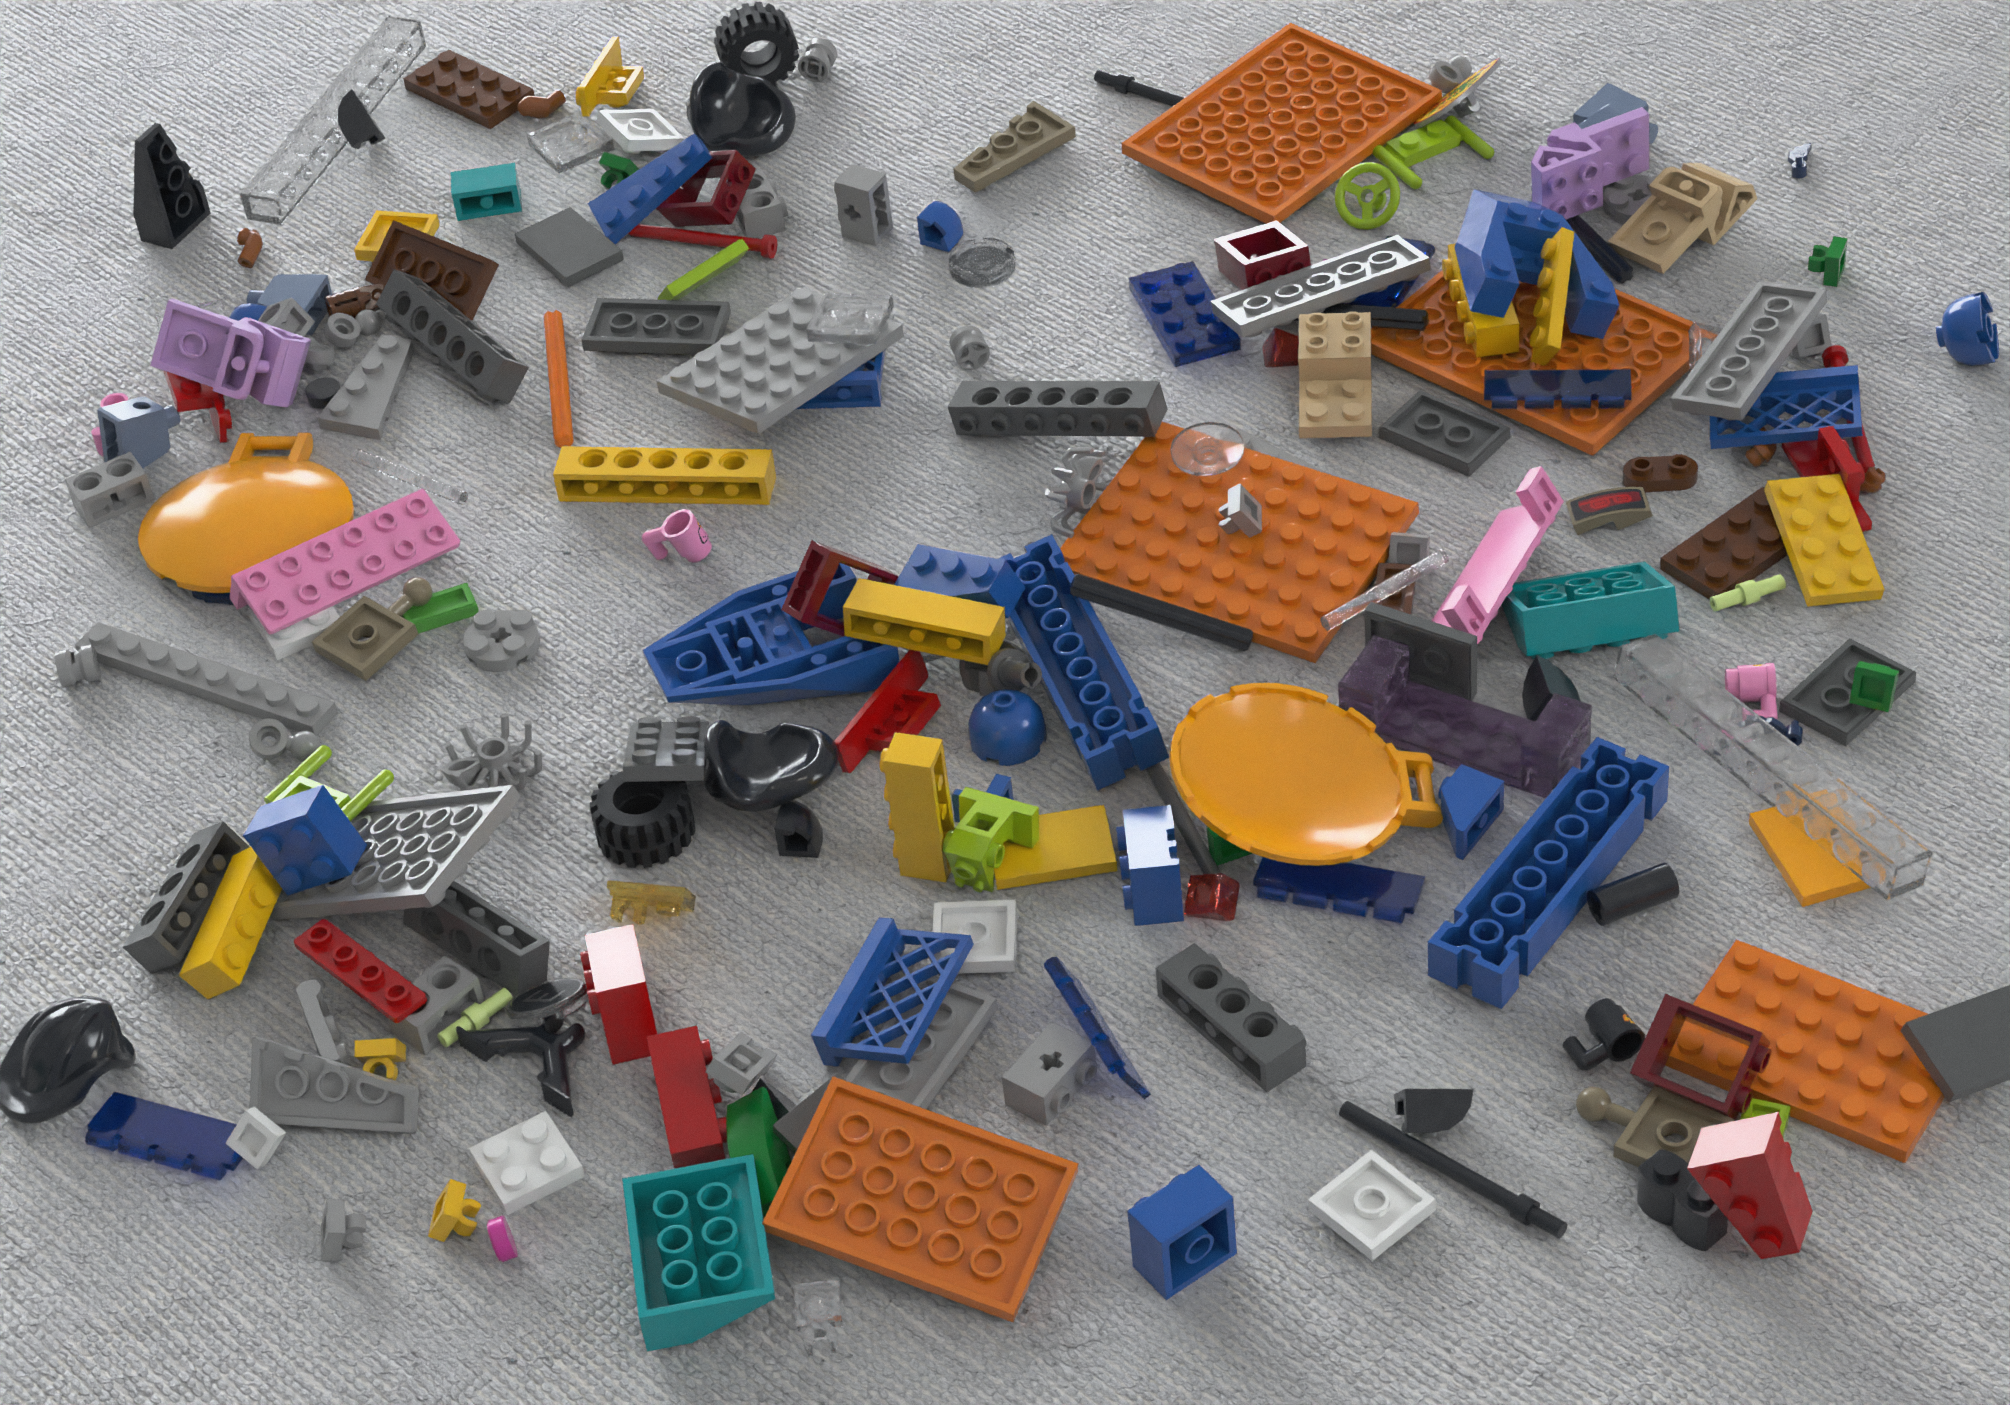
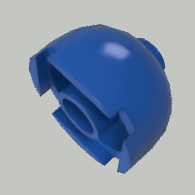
(1969, 331)
(1006, 727)

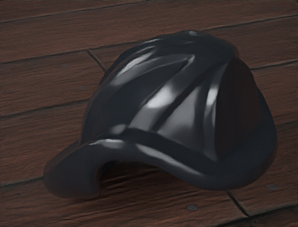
(739, 112)
(766, 767)
(61, 1058)

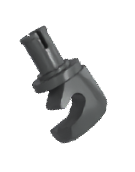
(1005, 670)

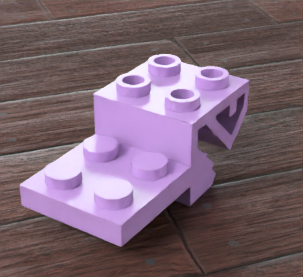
(1579, 162)
(231, 354)

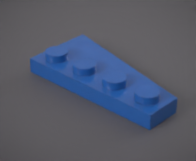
(643, 191)

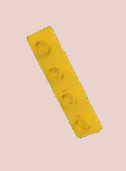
(608, 81)

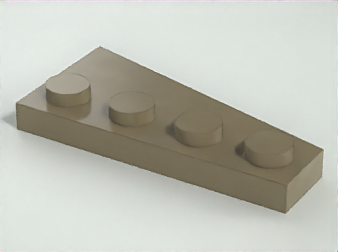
(1018, 145)

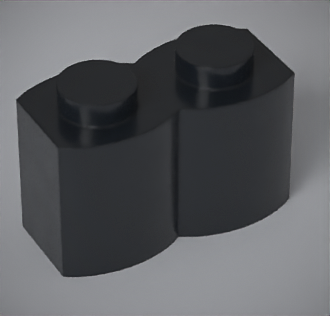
(1676, 1199)

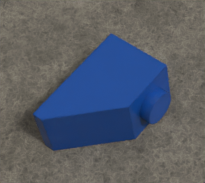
(1469, 806)

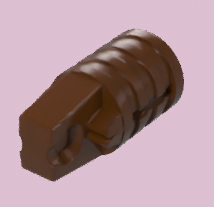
(354, 300)

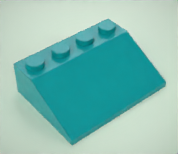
(1591, 609)
(697, 1249)

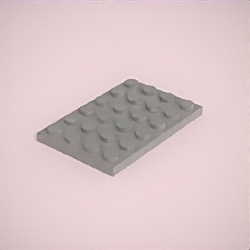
(769, 366)
(410, 853)

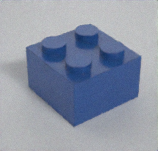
(305, 840)
(1182, 1231)

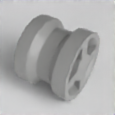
(977, 350)

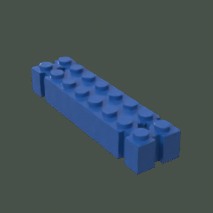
(1081, 669)
(1547, 872)

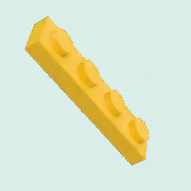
(1553, 294)

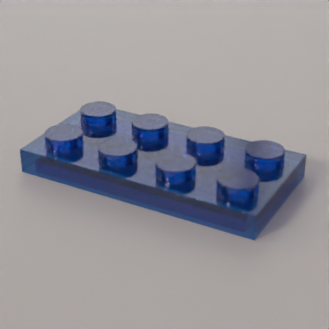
(1182, 314)

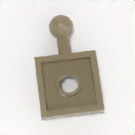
(369, 619)
(1657, 1117)

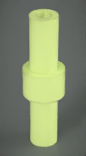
(1747, 592)
(475, 1016)

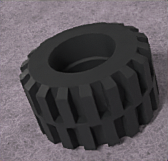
(754, 25)
(641, 820)

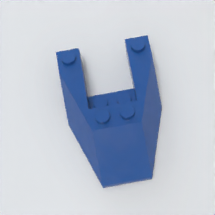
(1503, 245)
(759, 655)

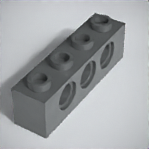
(183, 898)
(483, 938)
(1231, 1017)

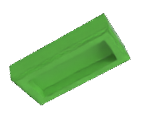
(443, 608)

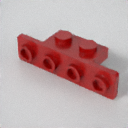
(193, 395)
(1828, 457)
(890, 709)
(360, 971)

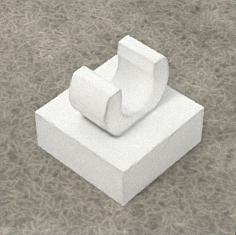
(255, 1137)

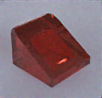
(1281, 349)
(1212, 897)

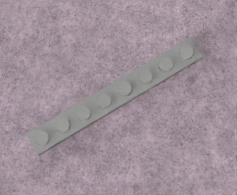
(209, 679)

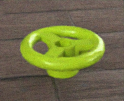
(1379, 196)

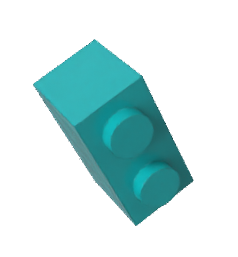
(486, 191)

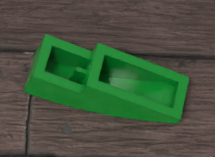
(751, 1132)

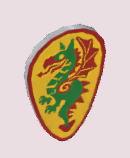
(1456, 95)

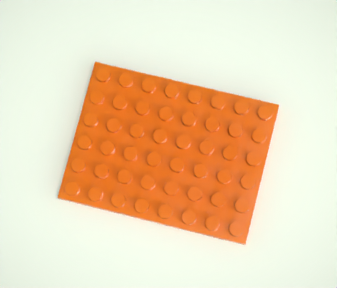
(1281, 123)
(1638, 339)
(1315, 552)

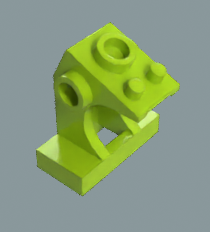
(979, 837)

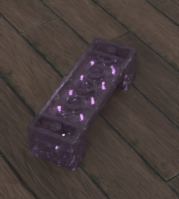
(1462, 731)

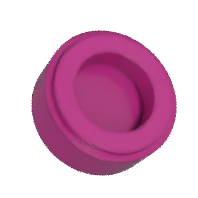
(502, 1239)

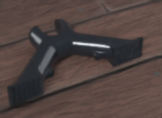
(539, 1040)

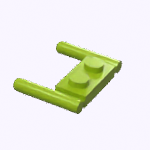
(1426, 143)
(298, 782)

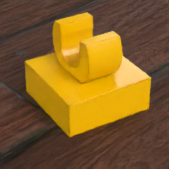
(381, 1052)
(450, 1212)

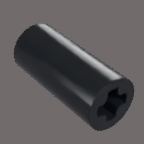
(1633, 894)

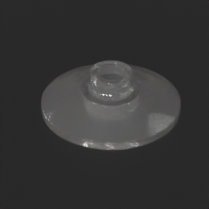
(1207, 449)

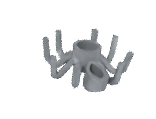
(1077, 487)
(492, 758)

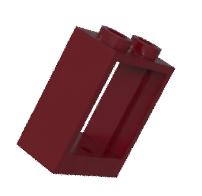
(682, 207)
(1274, 254)
(815, 578)
(1663, 1036)

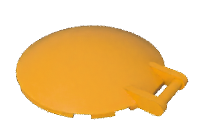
(242, 513)
(1297, 775)

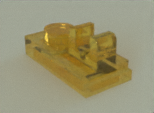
(666, 900)

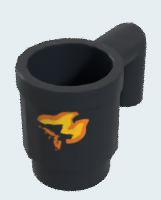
(1614, 1031)

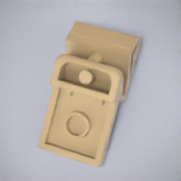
(1682, 208)
(1335, 375)

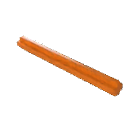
(558, 379)

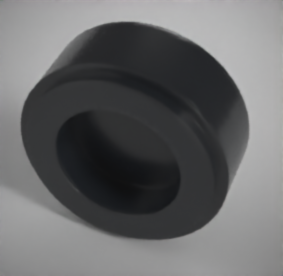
(321, 391)

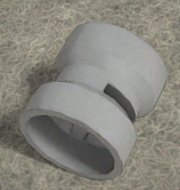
(817, 60)
(77, 665)

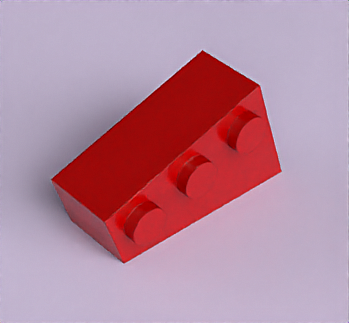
(619, 992)
(688, 1096)
(1753, 1183)

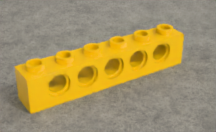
(665, 475)

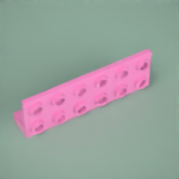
(1501, 557)
(343, 562)

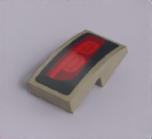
(1621, 505)

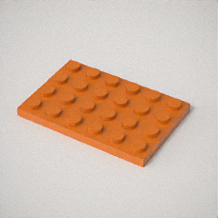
(1831, 1048)
(921, 1198)

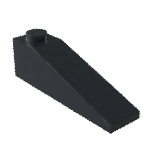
(165, 194)

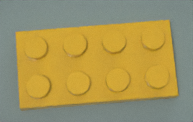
(1824, 540)

